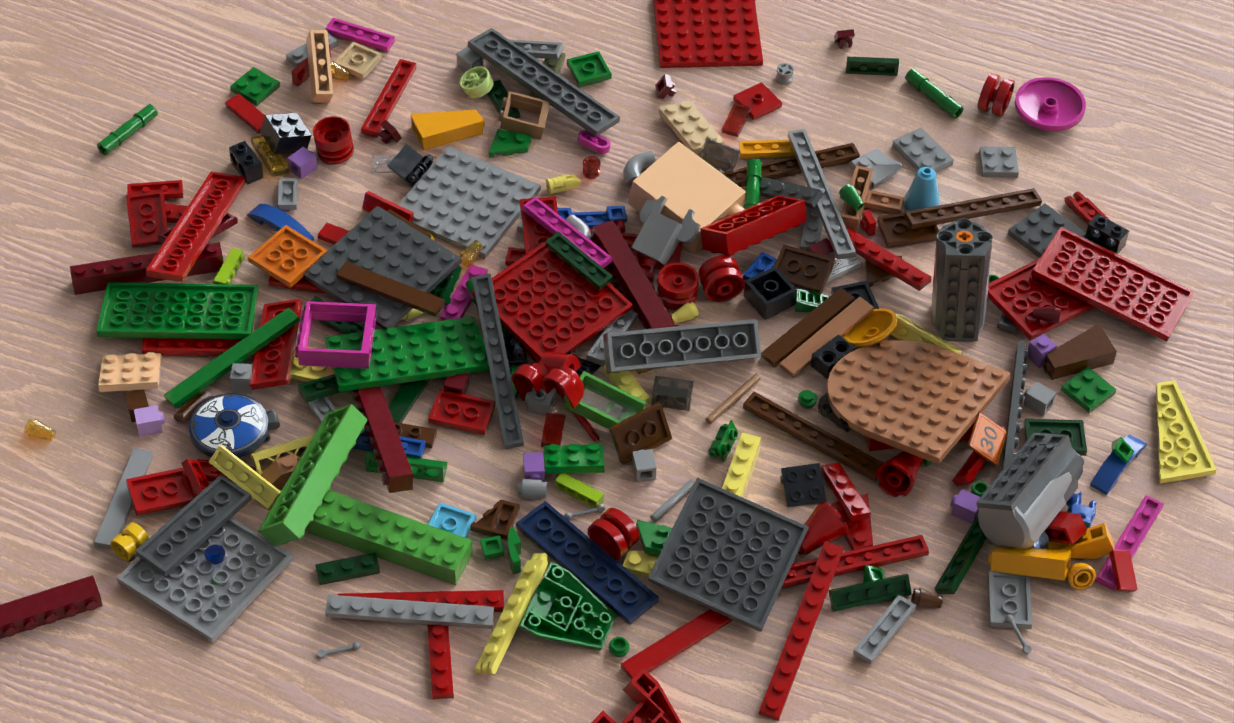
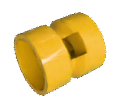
(129, 541)

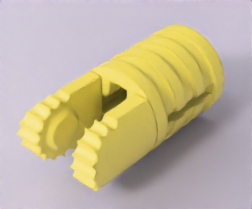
(562, 183)

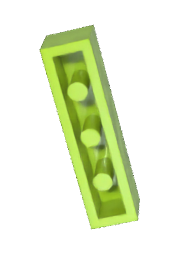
(230, 267)
(579, 490)

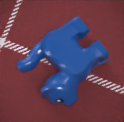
(1086, 512)

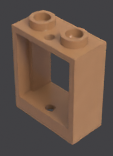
(528, 104)

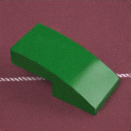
(514, 551)

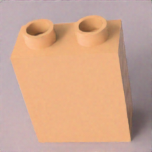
(687, 184)

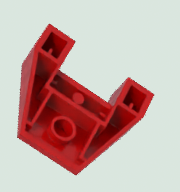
(651, 700)

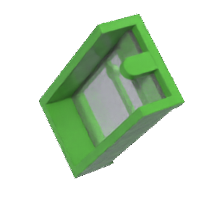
(605, 402)

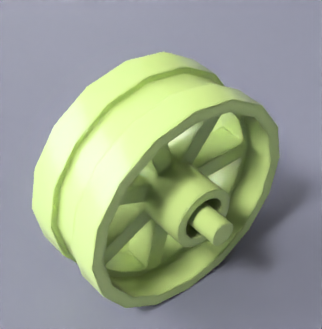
(475, 83)

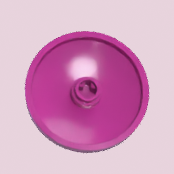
(1050, 104)

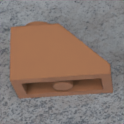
(280, 471)

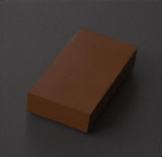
(187, 410)

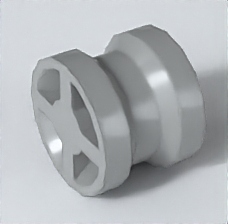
(784, 74)

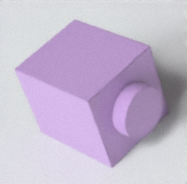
(149, 420)

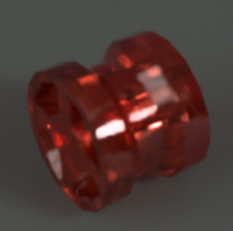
(591, 167)

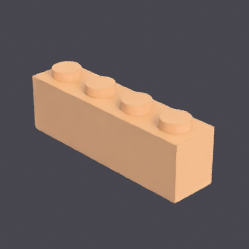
(319, 66)

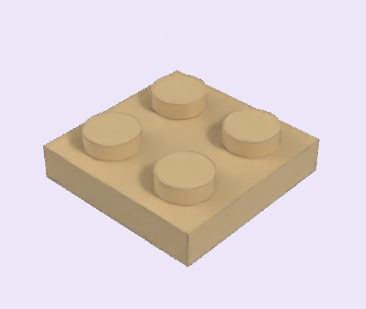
(359, 60)

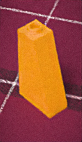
(446, 127)
(1031, 562)

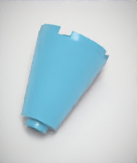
(923, 190)

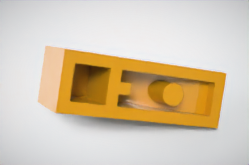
(1091, 545)

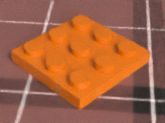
(287, 256)

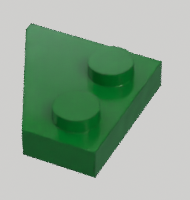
(509, 143)
(652, 537)

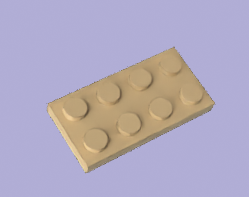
(689, 125)

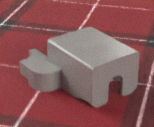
(661, 234)

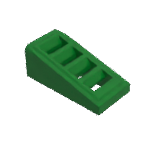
(803, 298)

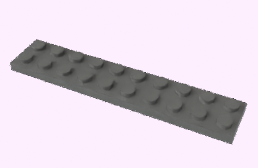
(544, 82)

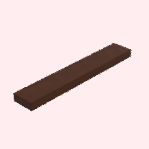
(390, 289)
(807, 327)

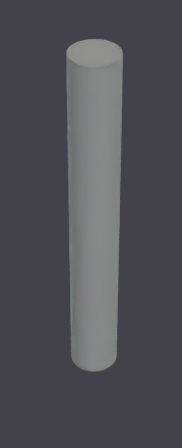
(672, 501)

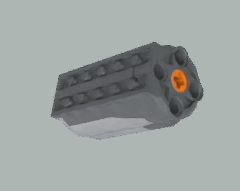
(961, 280)
(1030, 491)

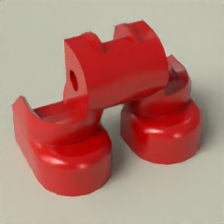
(551, 371)

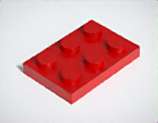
(146, 217)
(462, 412)
(160, 491)

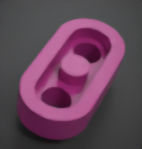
(597, 144)

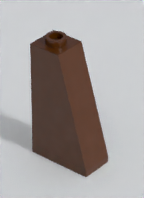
(1086, 350)

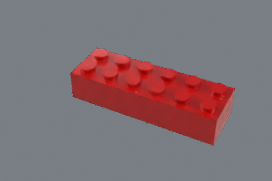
(753, 225)

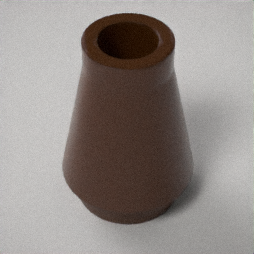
(926, 599)

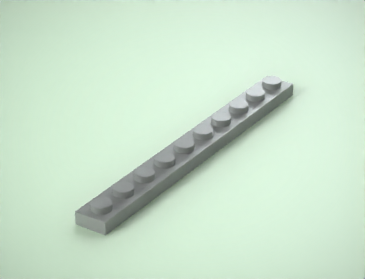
(826, 205)

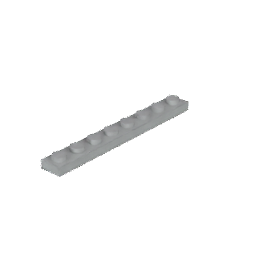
(409, 611)

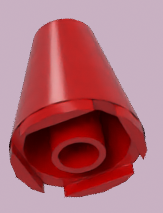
(899, 474)
(823, 526)

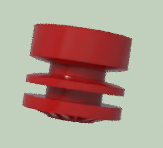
(333, 140)

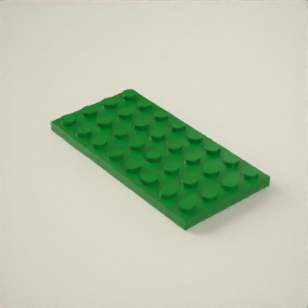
(178, 310)
(413, 353)

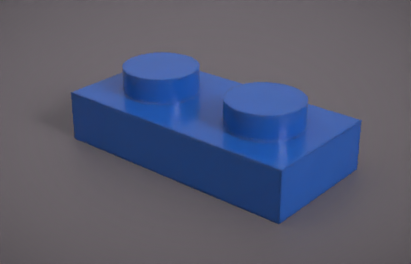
(761, 264)

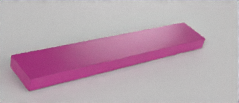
(553, 223)
(1131, 537)

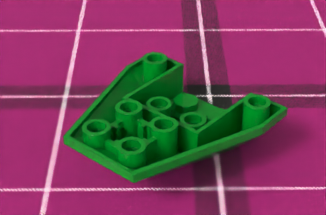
(567, 611)

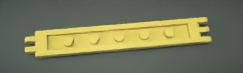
(512, 614)

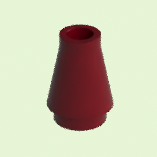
(1048, 314)

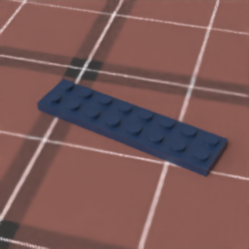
(587, 562)

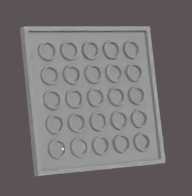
(467, 200)
(189, 592)

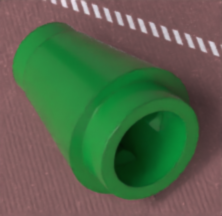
(851, 197)

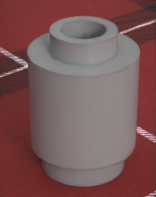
(532, 489)

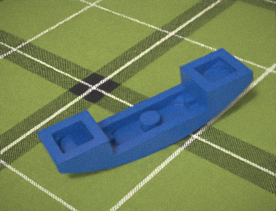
(595, 218)
(277, 219)
(1113, 466)

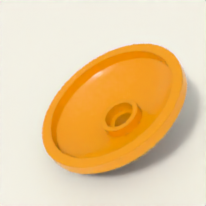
(873, 328)

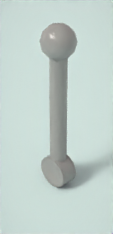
(600, 508)
(1026, 648)
(321, 653)

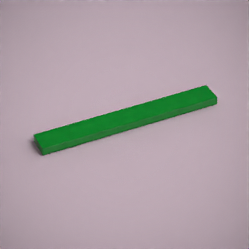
(236, 354)

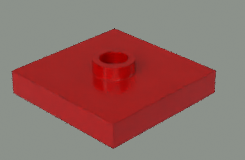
(759, 99)

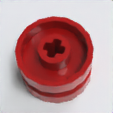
(996, 94)
(721, 278)
(677, 285)
(614, 532)

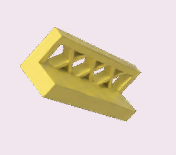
(910, 331)
(278, 449)
(244, 477)

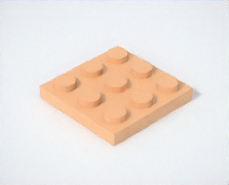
(130, 372)

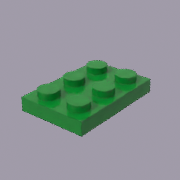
(574, 458)

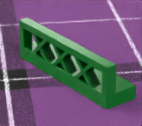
(421, 468)

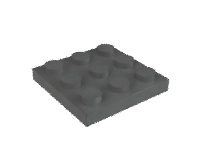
(1039, 229)

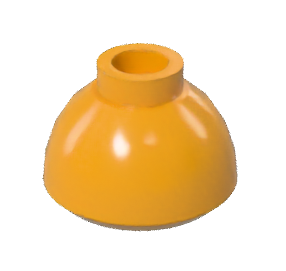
(1081, 576)

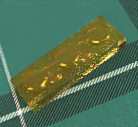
(274, 162)

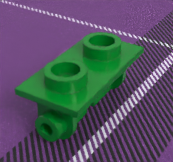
(727, 435)

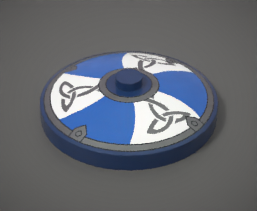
(229, 422)

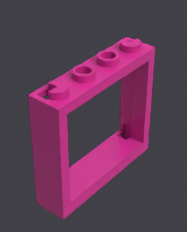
(336, 312)

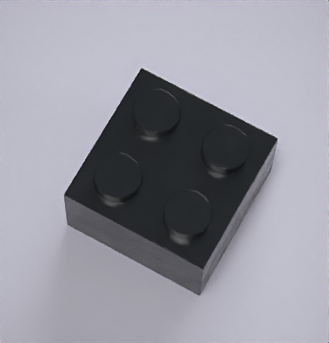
(285, 133)
(770, 293)

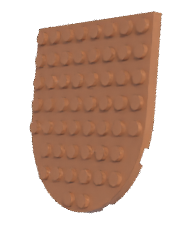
(912, 394)

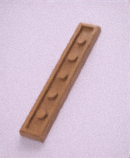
(839, 325)

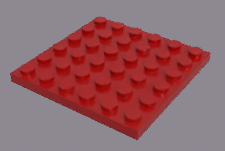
(707, 33)
(552, 304)

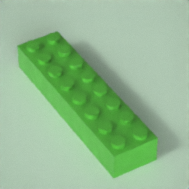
(313, 476)
(391, 537)

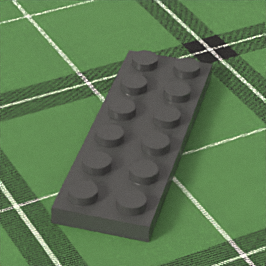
(193, 525)

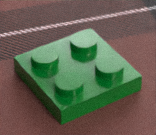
(589, 69)
(255, 86)
(1088, 389)

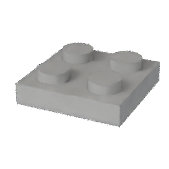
(998, 162)

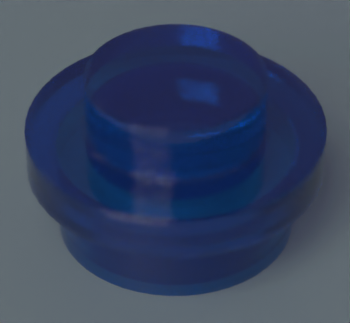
(215, 554)

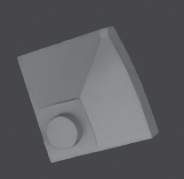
(883, 166)

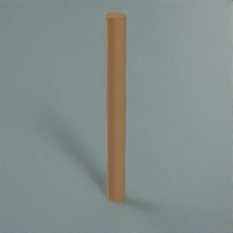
(733, 398)

